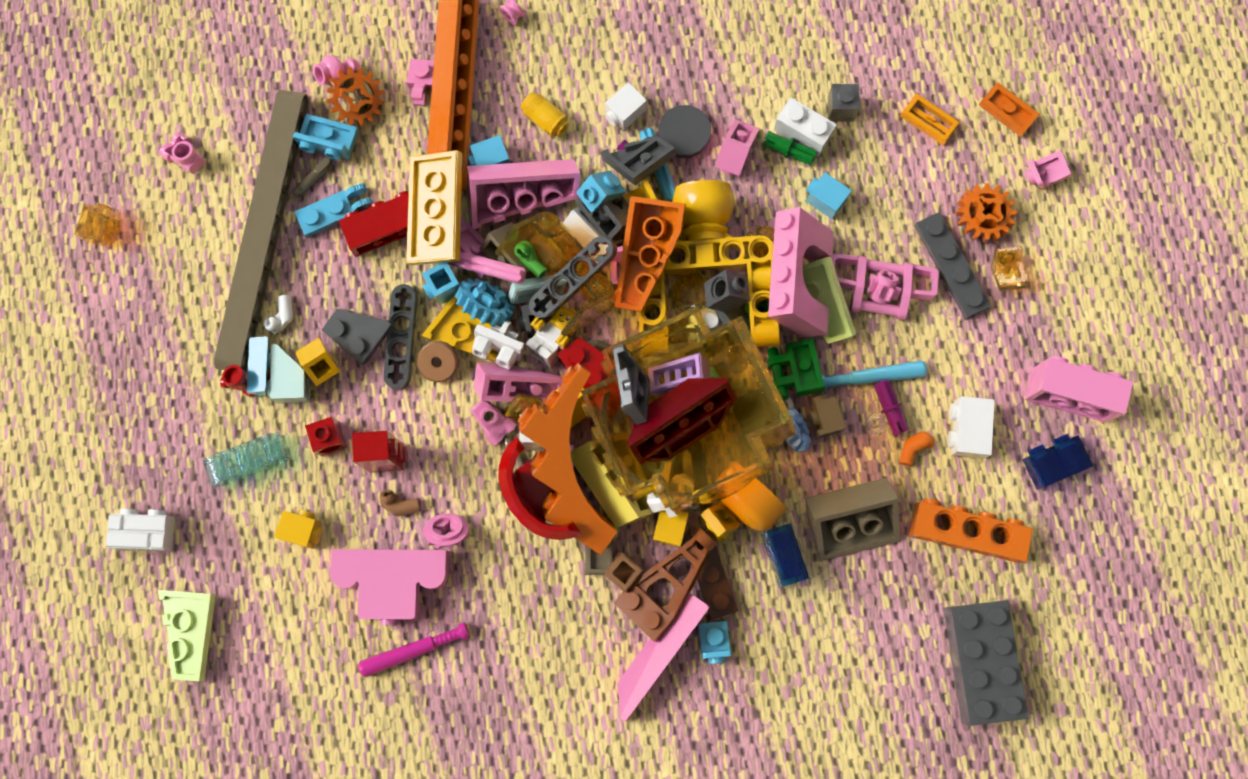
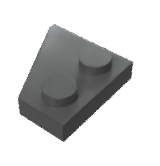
(640, 158)
(357, 333)

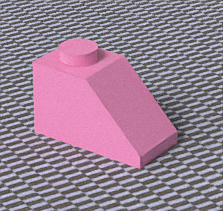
(736, 147)

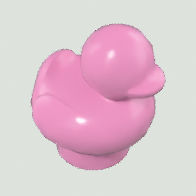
(330, 66)

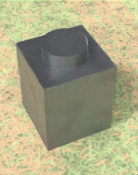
(843, 102)

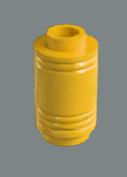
(544, 115)

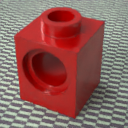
(325, 436)

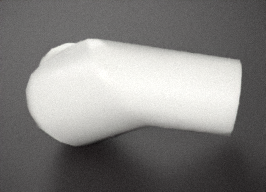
(283, 317)

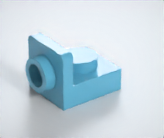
(714, 641)

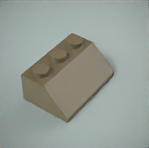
(854, 519)

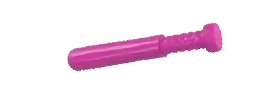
(409, 651)

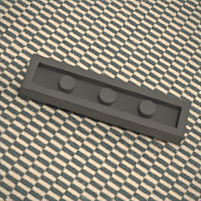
(952, 265)

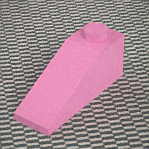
(502, 385)

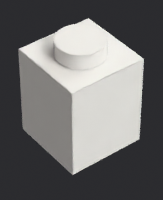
(625, 107)

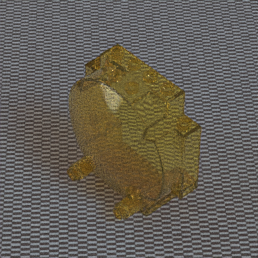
(724, 458)

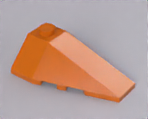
(648, 242)

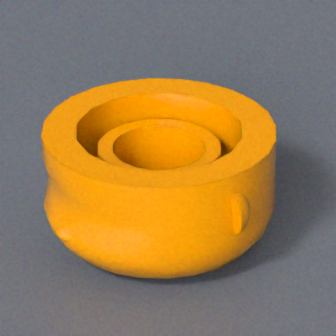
(755, 506)

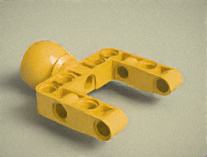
(706, 246)

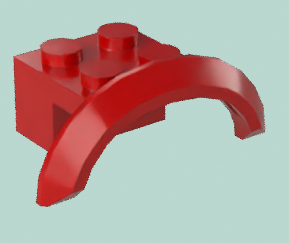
(526, 494)

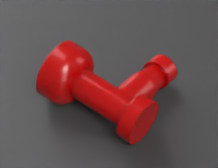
(235, 378)

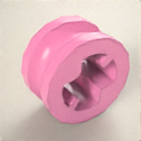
(511, 11)

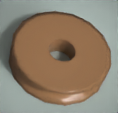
(426, 363)

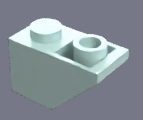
(287, 378)

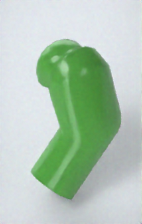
(529, 258)

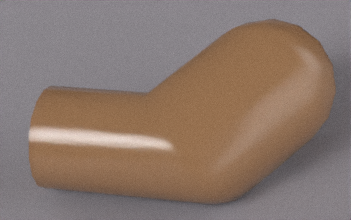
(396, 505)

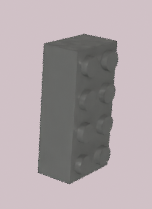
(985, 663)

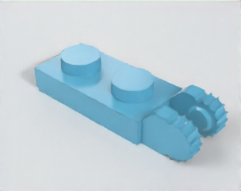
(329, 210)

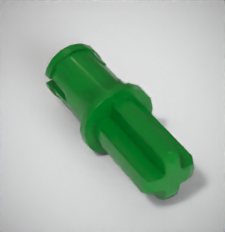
(789, 148)

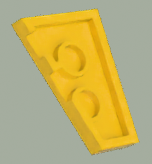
(456, 329)

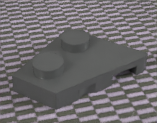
(632, 384)

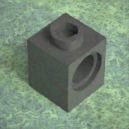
(726, 291)

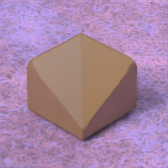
(623, 571)

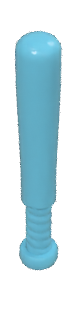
(892, 372)

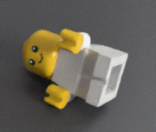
(548, 337)

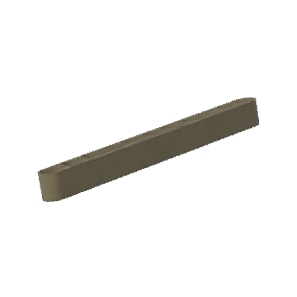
(261, 231)

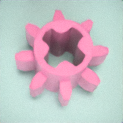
(883, 286)

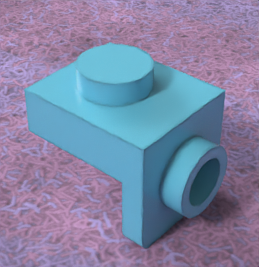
(599, 189)

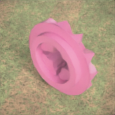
(440, 524)

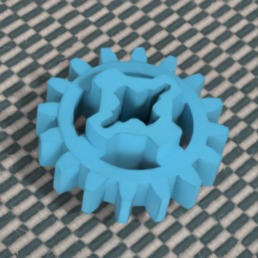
(484, 302)

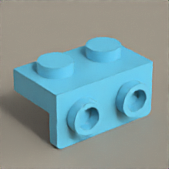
(326, 136)

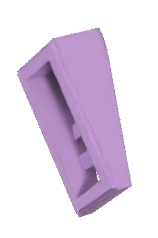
(677, 366)

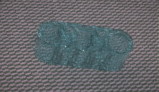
(245, 459)

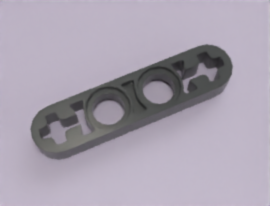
(570, 274)
(400, 337)

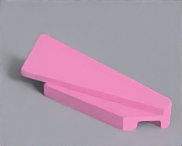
(657, 655)

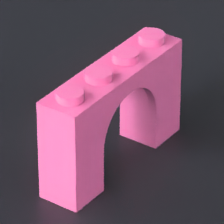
(790, 303)

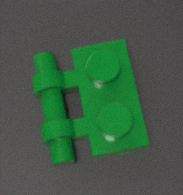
(804, 366)

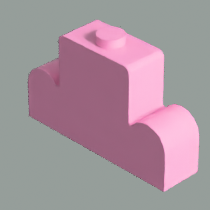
(389, 579)

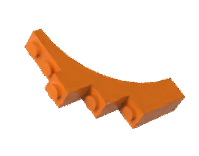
(554, 467)

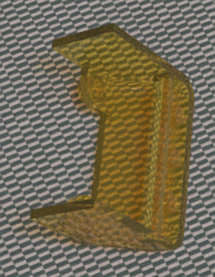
(599, 289)

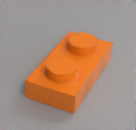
(1009, 109)

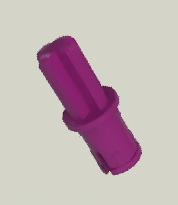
(890, 407)

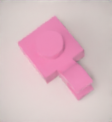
(420, 79)

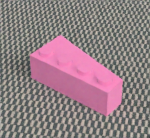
(518, 188)

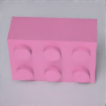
(1079, 389)

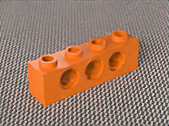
(1015, 535)

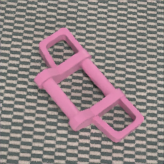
(905, 270)

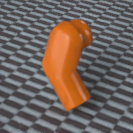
(915, 443)

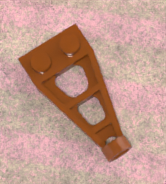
(643, 609)

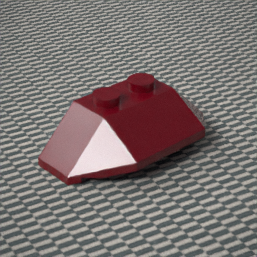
(681, 418)

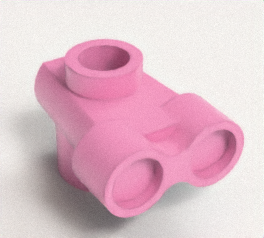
(182, 153)
(496, 425)

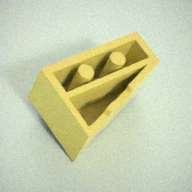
(600, 480)

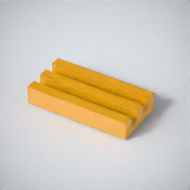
(924, 127)

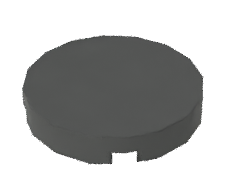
(685, 130)

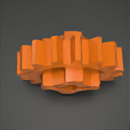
(358, 84)
(979, 201)

